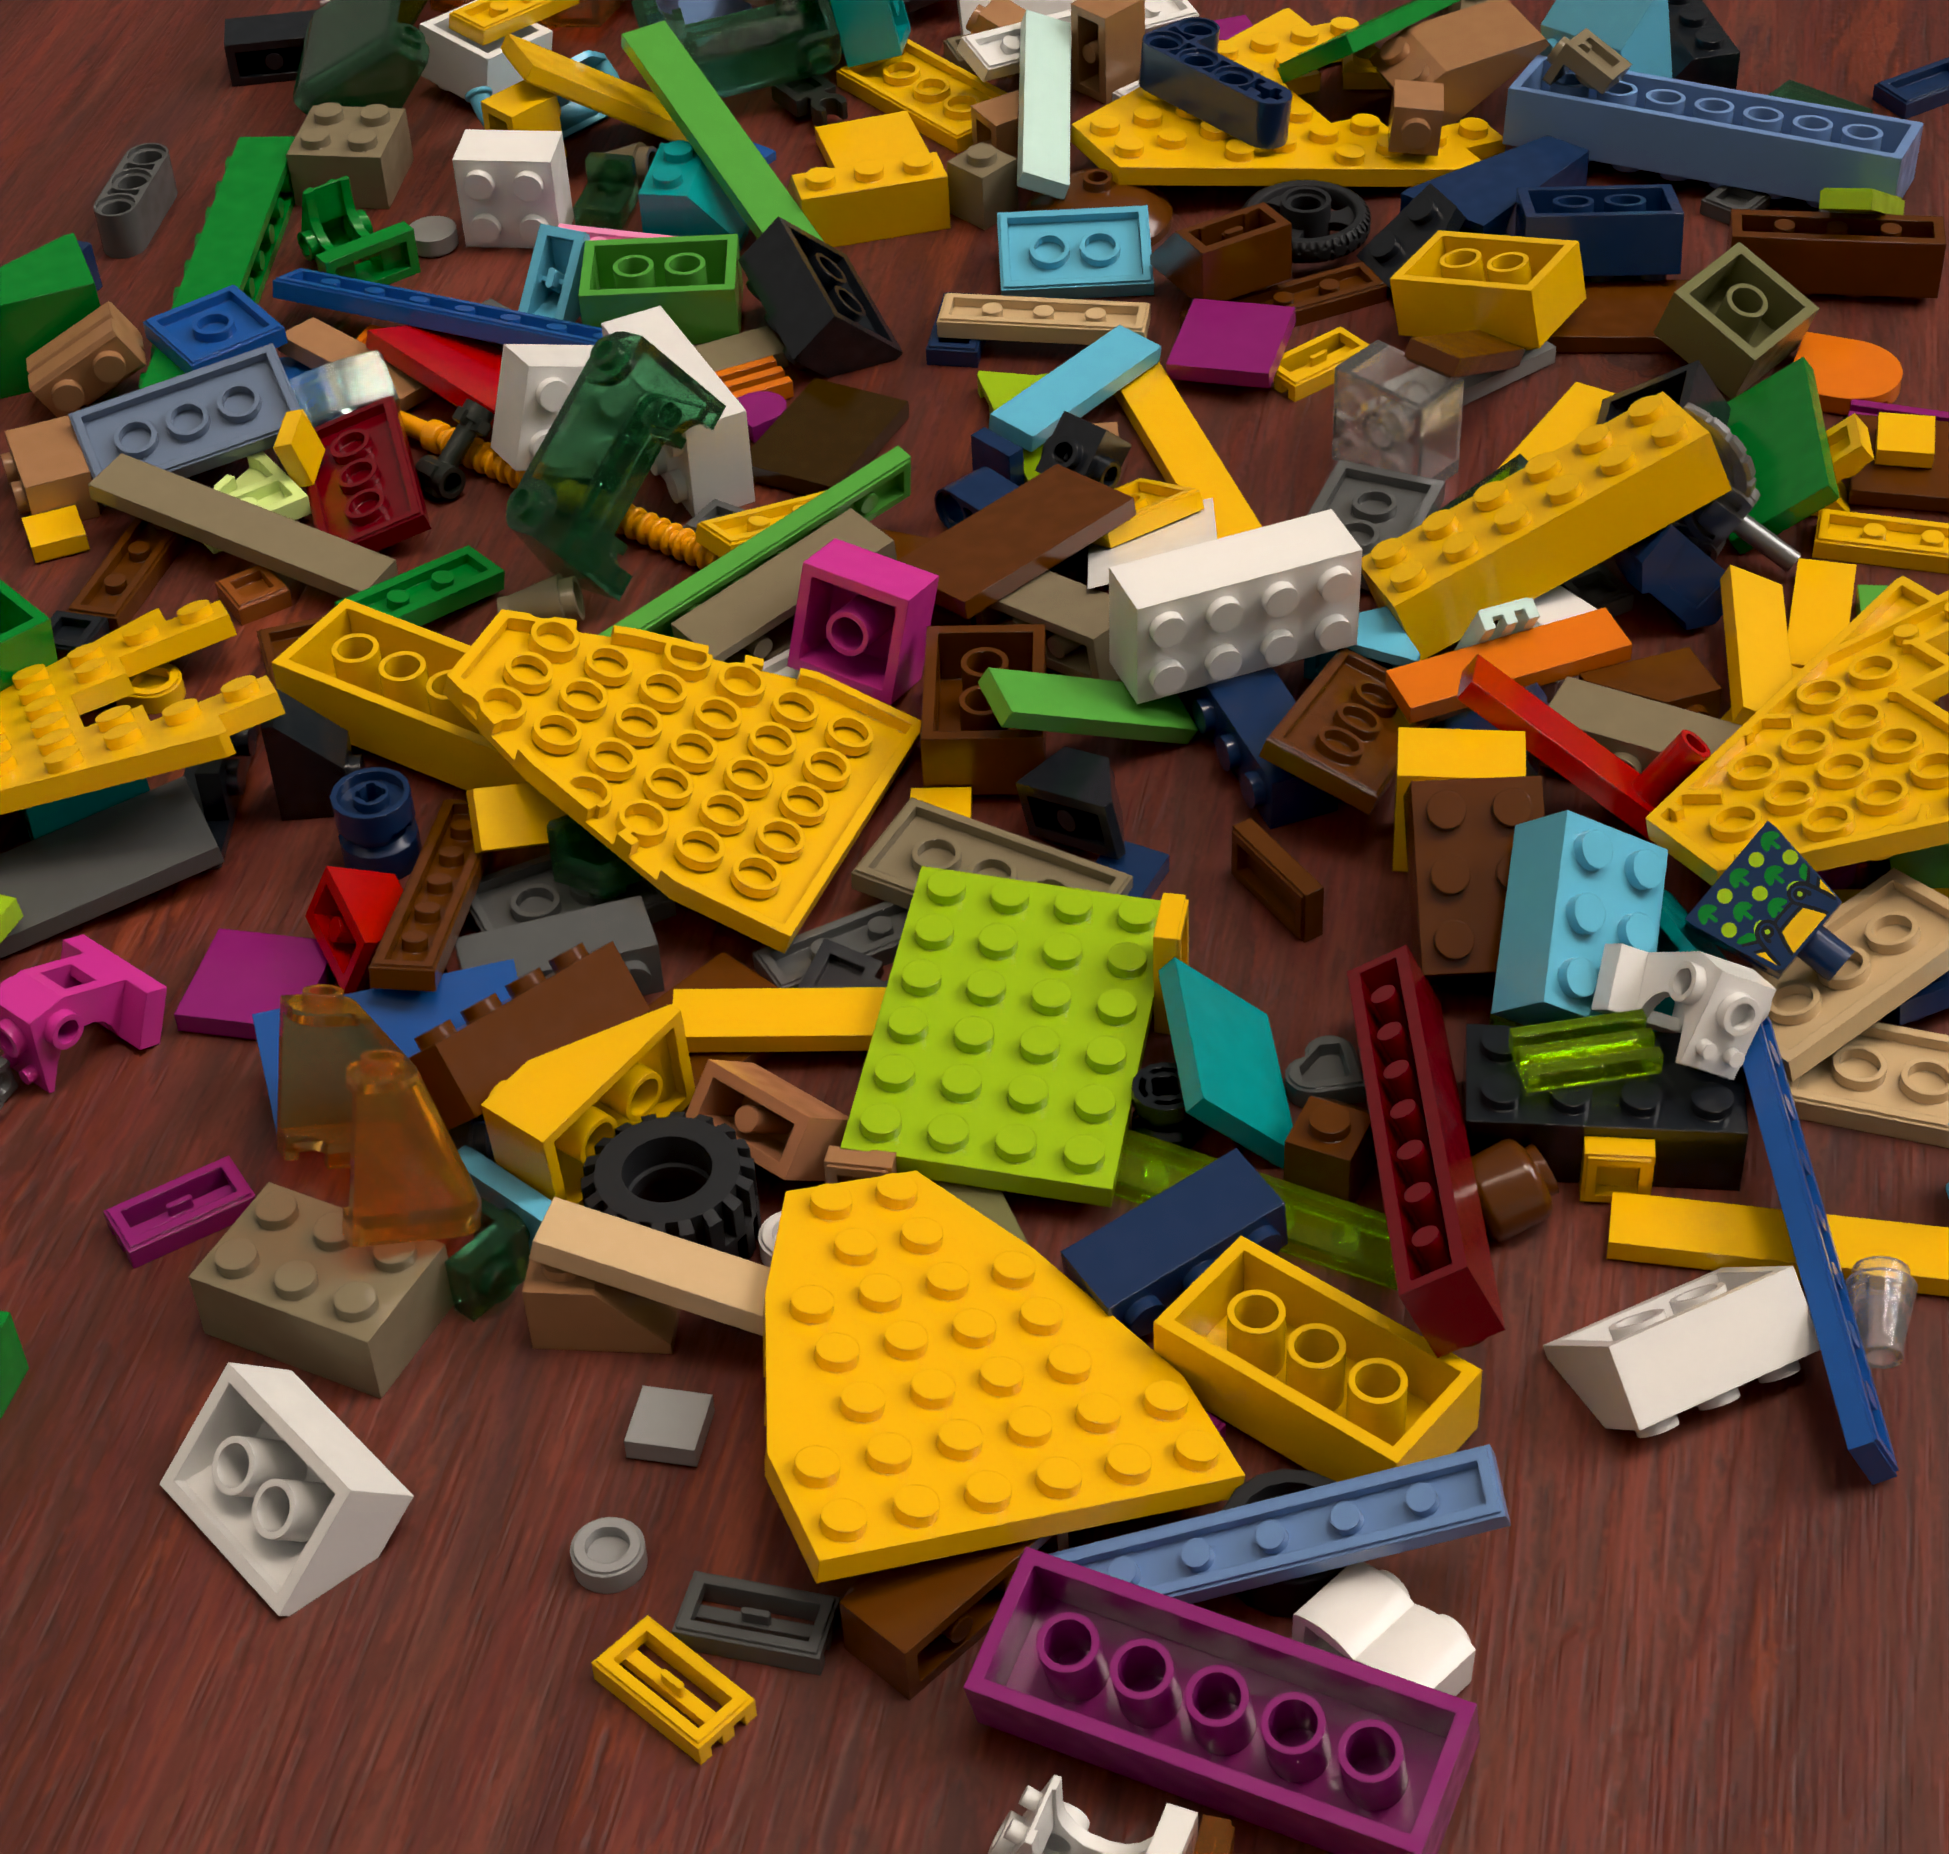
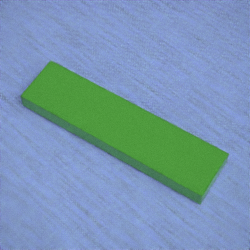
(1082, 707)

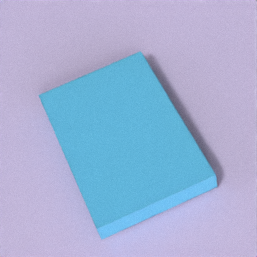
(1075, 253)

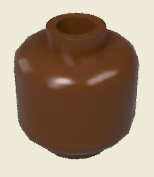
(1513, 1188)

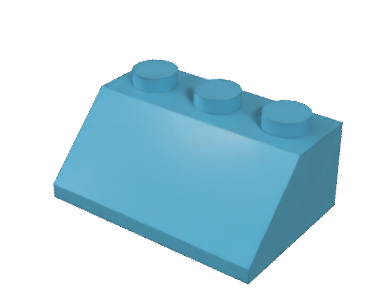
(1631, 27)

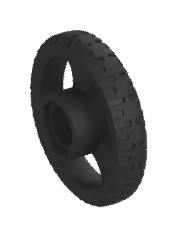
(1309, 208)

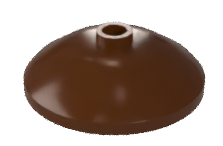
(1097, 189)

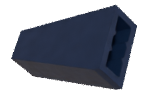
(1488, 188)

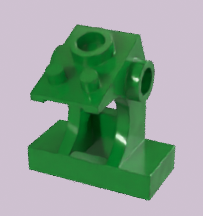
(340, 235)

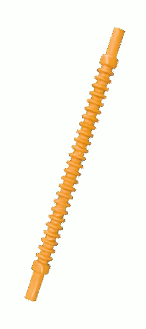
(636, 524)

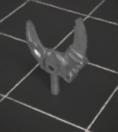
(1729, 513)

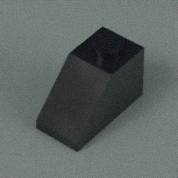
(306, 759)
(1074, 802)

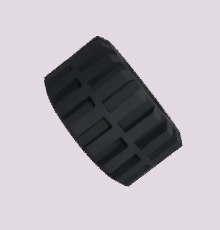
(678, 1180)

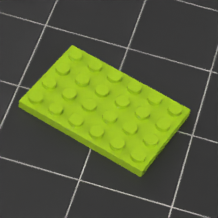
(1010, 1036)

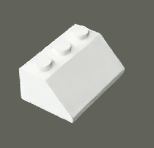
(1688, 1347)
(283, 1486)

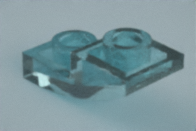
(343, 386)

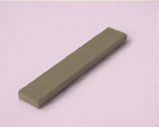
(240, 528)

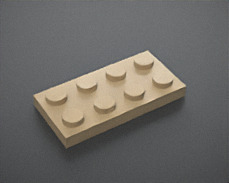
(1899, 949)

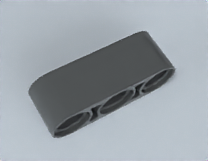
(135, 200)

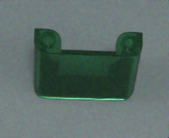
(755, 45)
(361, 54)
(599, 456)

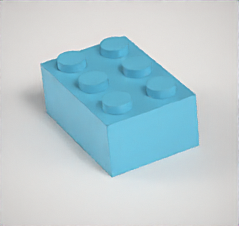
(1565, 899)

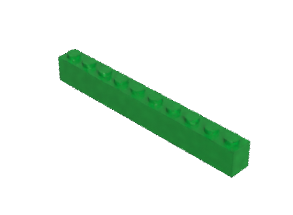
(238, 233)

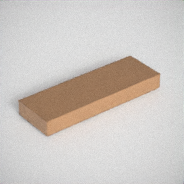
(318, 344)

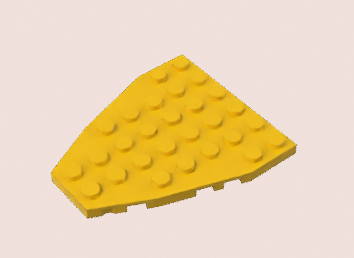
(686, 766)
(956, 1388)

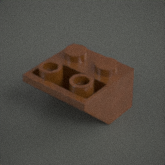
(1228, 254)

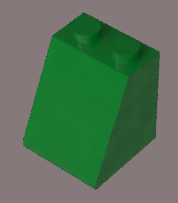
(38, 302)

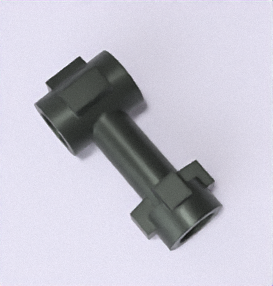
(441, 474)

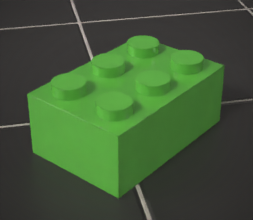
(687, 276)

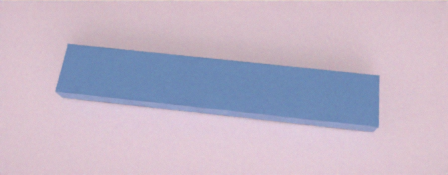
(1309, 1529)

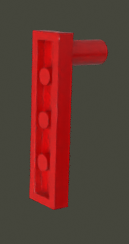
(1575, 753)

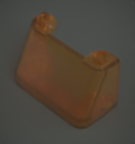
(369, 1111)

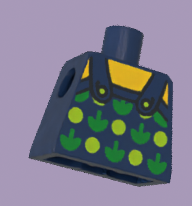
(1772, 910)

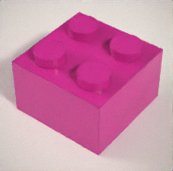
(862, 619)

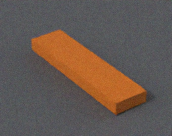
(1528, 657)

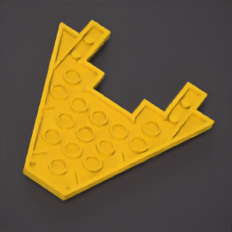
(1159, 144)
(54, 757)
(1839, 757)

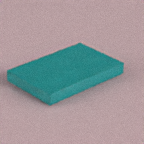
(1226, 1061)

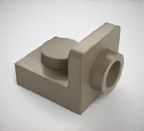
(1590, 59)

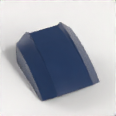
(1676, 576)

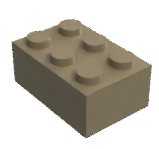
(307, 1298)

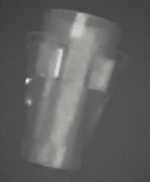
(1883, 1305)

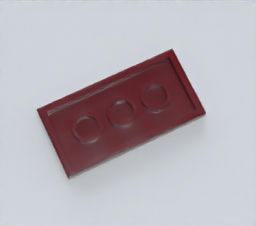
(368, 479)

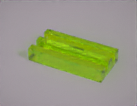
(1583, 1043)

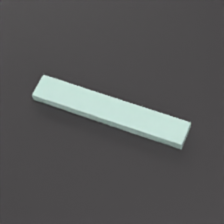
(1044, 105)

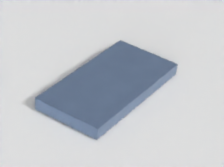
(193, 417)

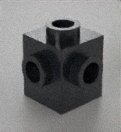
(1085, 450)

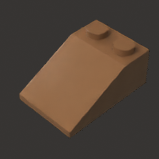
(1465, 50)

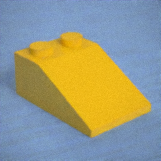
(572, 1097)

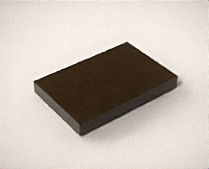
(825, 437)

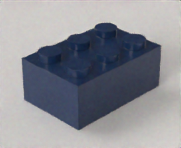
(1617, 227)

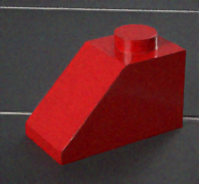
(350, 920)

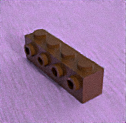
(1846, 251)
(541, 1015)

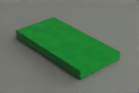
(1360, 37)
(1789, 446)

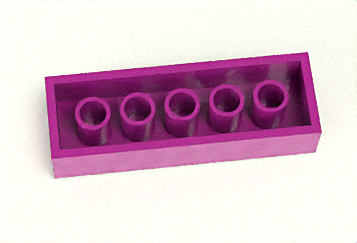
(1222, 1711)

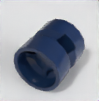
(376, 821)

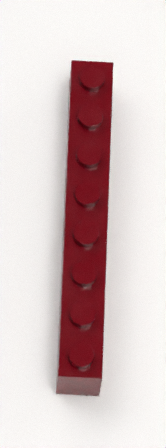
(1423, 1155)

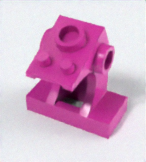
(52, 1002)

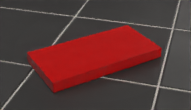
(443, 362)

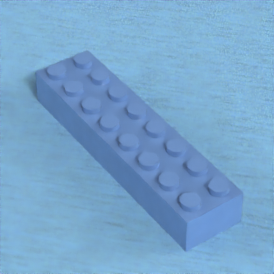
(1716, 134)

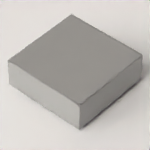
(669, 1426)

